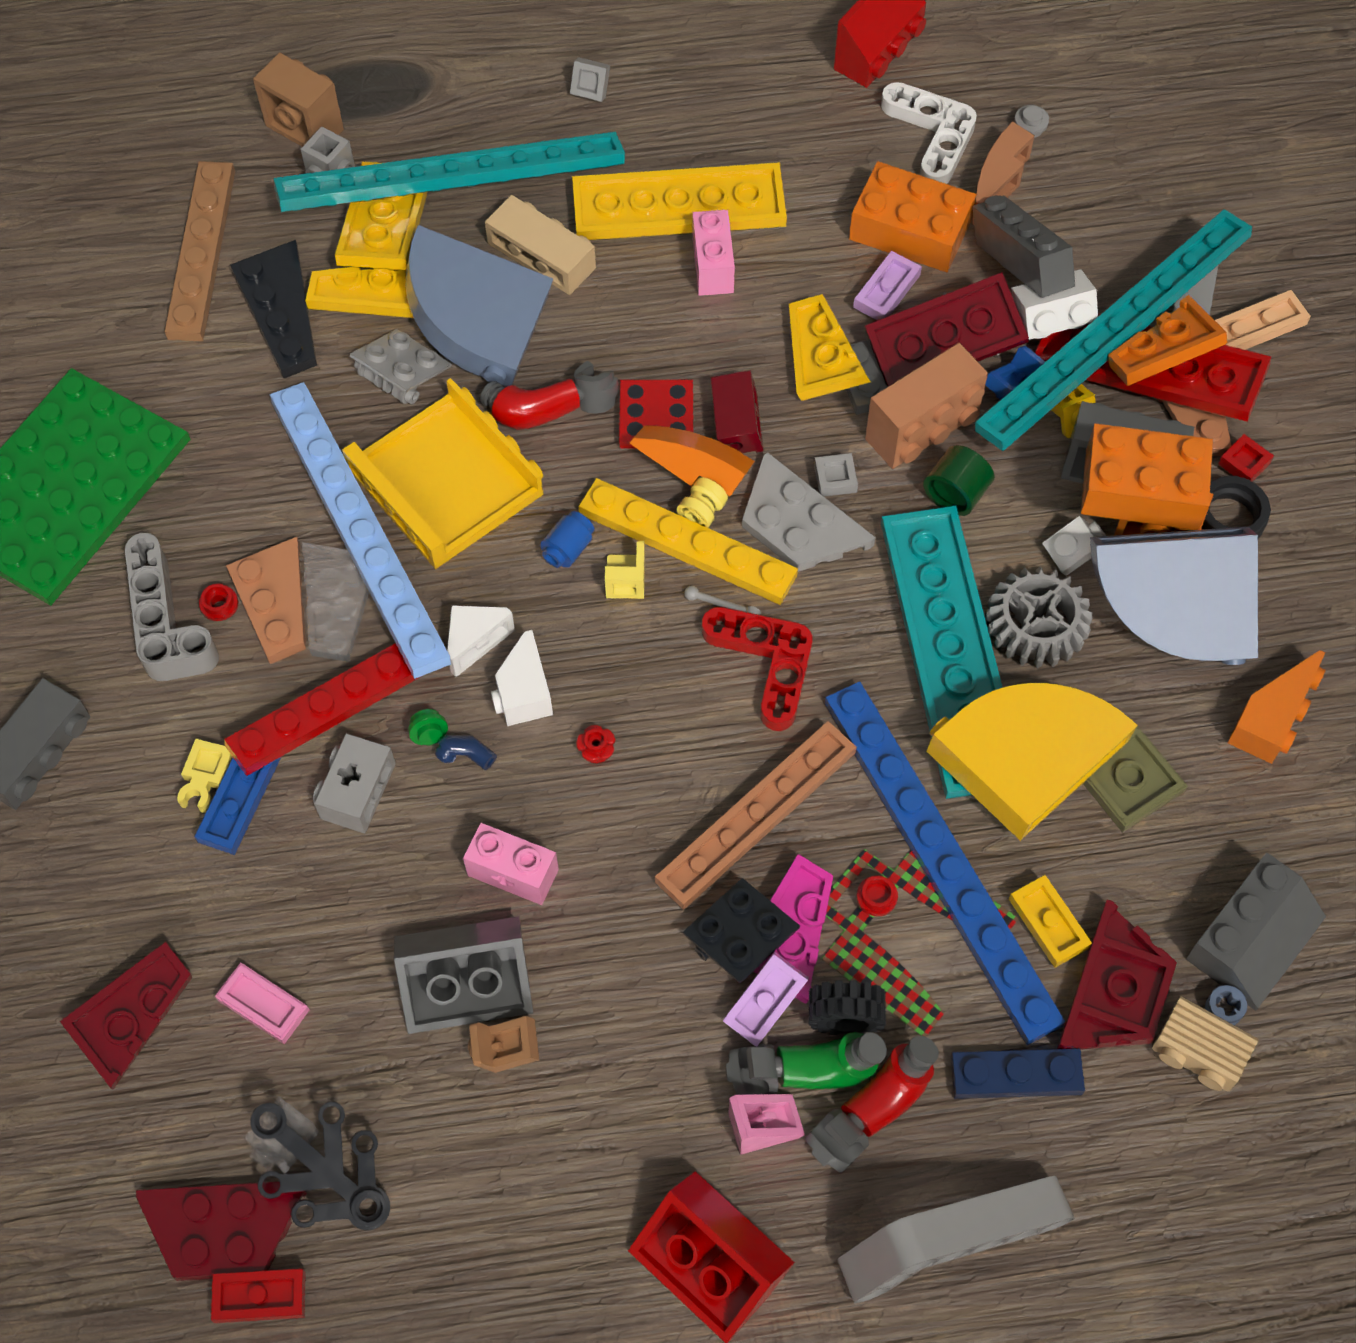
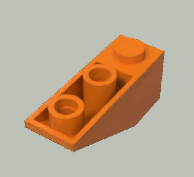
(1270, 712)

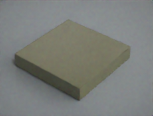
(1135, 782)

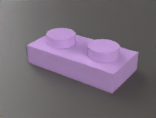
(887, 286)
(765, 999)

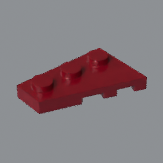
(126, 1012)

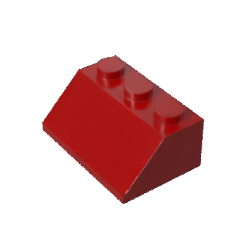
(874, 35)
(710, 1256)

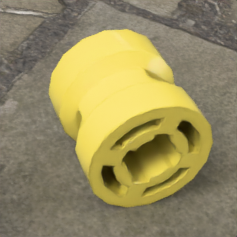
(703, 502)

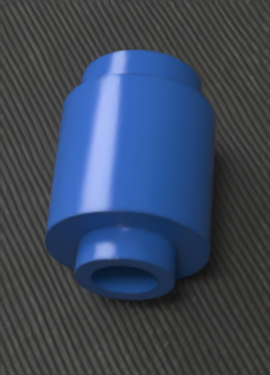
(567, 540)

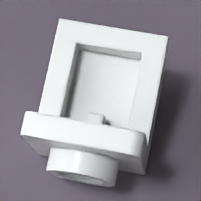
(1071, 544)

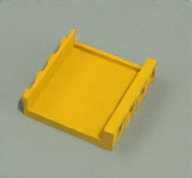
(447, 475)

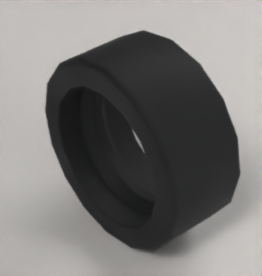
(1246, 493)

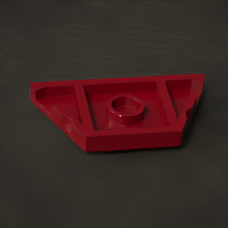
(1119, 987)
(217, 1227)

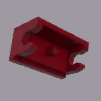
(737, 411)

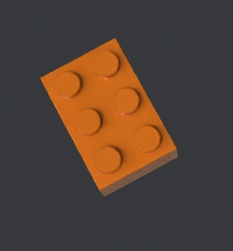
(912, 216)
(1147, 476)

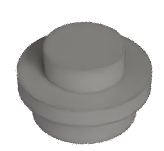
(1032, 119)

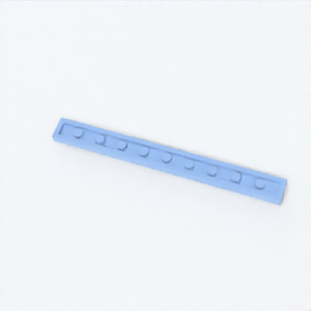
(360, 531)

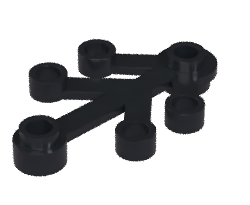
(326, 1170)

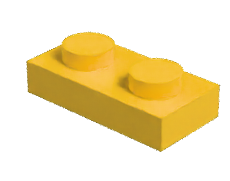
(1050, 921)

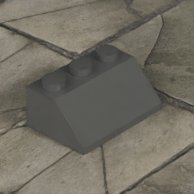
(1259, 931)
(462, 975)

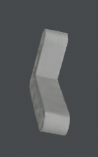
(952, 1233)

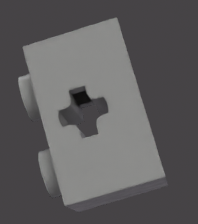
(356, 803)

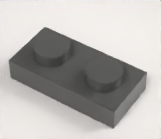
(861, 395)

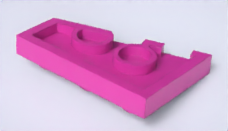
(805, 899)

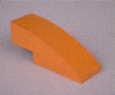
(693, 456)

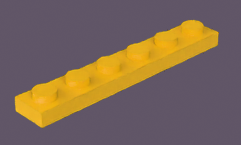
(688, 541)

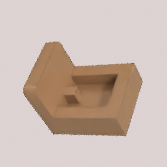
(503, 1044)

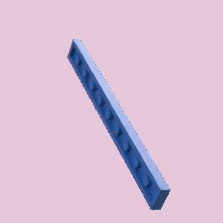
(945, 865)

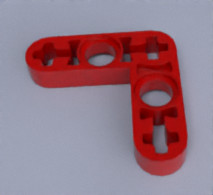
(782, 656)

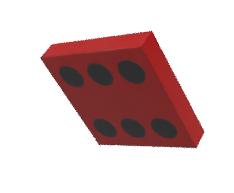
(654, 404)

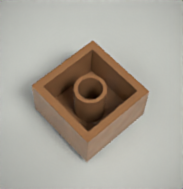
(297, 99)

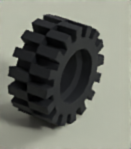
(847, 1007)

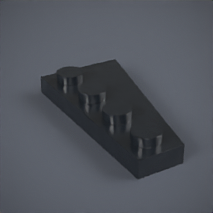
(277, 298)

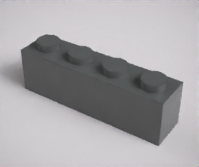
(1024, 246)

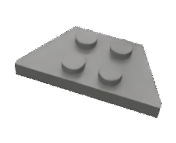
(798, 520)

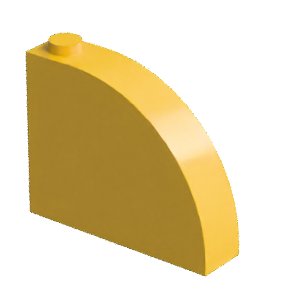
(1028, 748)

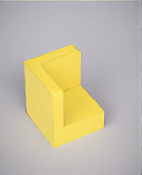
(626, 574)

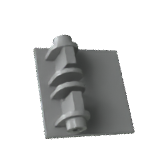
(398, 365)

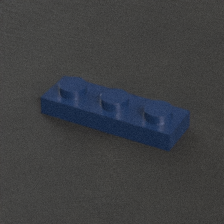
(1017, 1073)

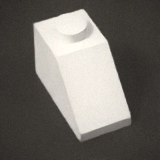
(522, 684)

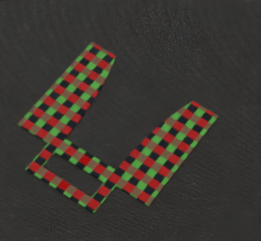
(864, 960)

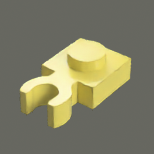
(203, 770)

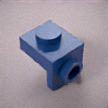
(1008, 377)

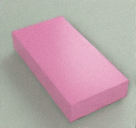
(262, 1003)

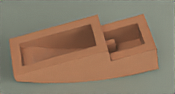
(1004, 164)

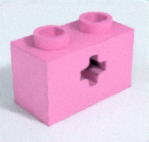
(713, 252)
(511, 863)

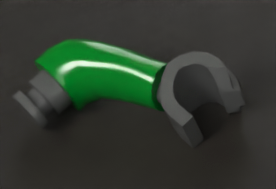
(811, 1066)

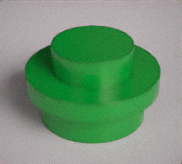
(427, 727)

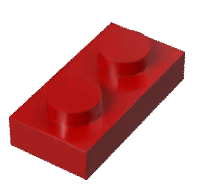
(258, 1295)

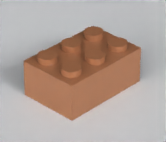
(926, 406)

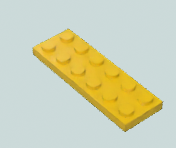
(665, 200)

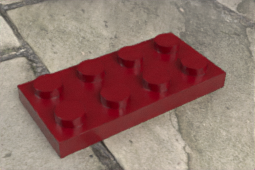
(975, 316)

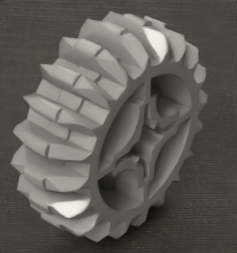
(1045, 637)

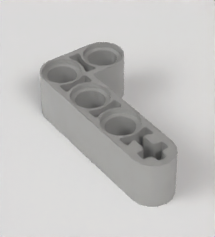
(158, 605)

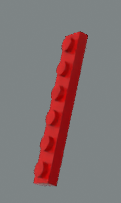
(319, 710)

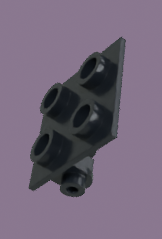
(740, 930)

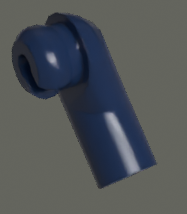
(467, 746)

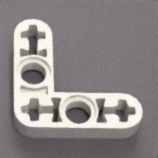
(942, 123)

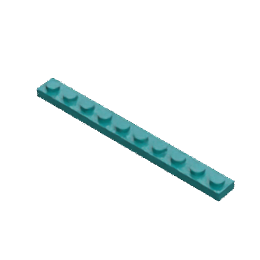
(448, 171)
(1115, 326)

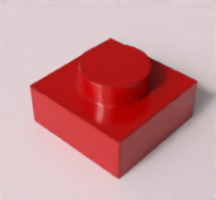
(1246, 458)

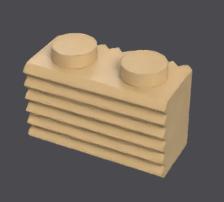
(1204, 1045)

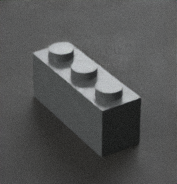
(36, 739)

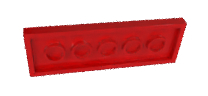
(1218, 382)

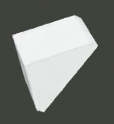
(475, 633)

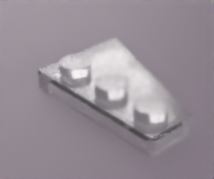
(334, 601)

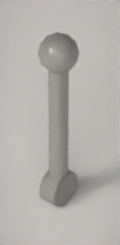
(692, 593)

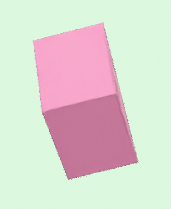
(764, 1120)

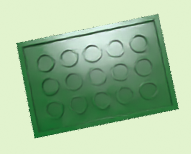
(74, 479)

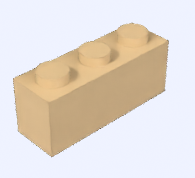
(541, 244)

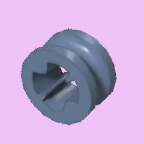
(1234, 998)

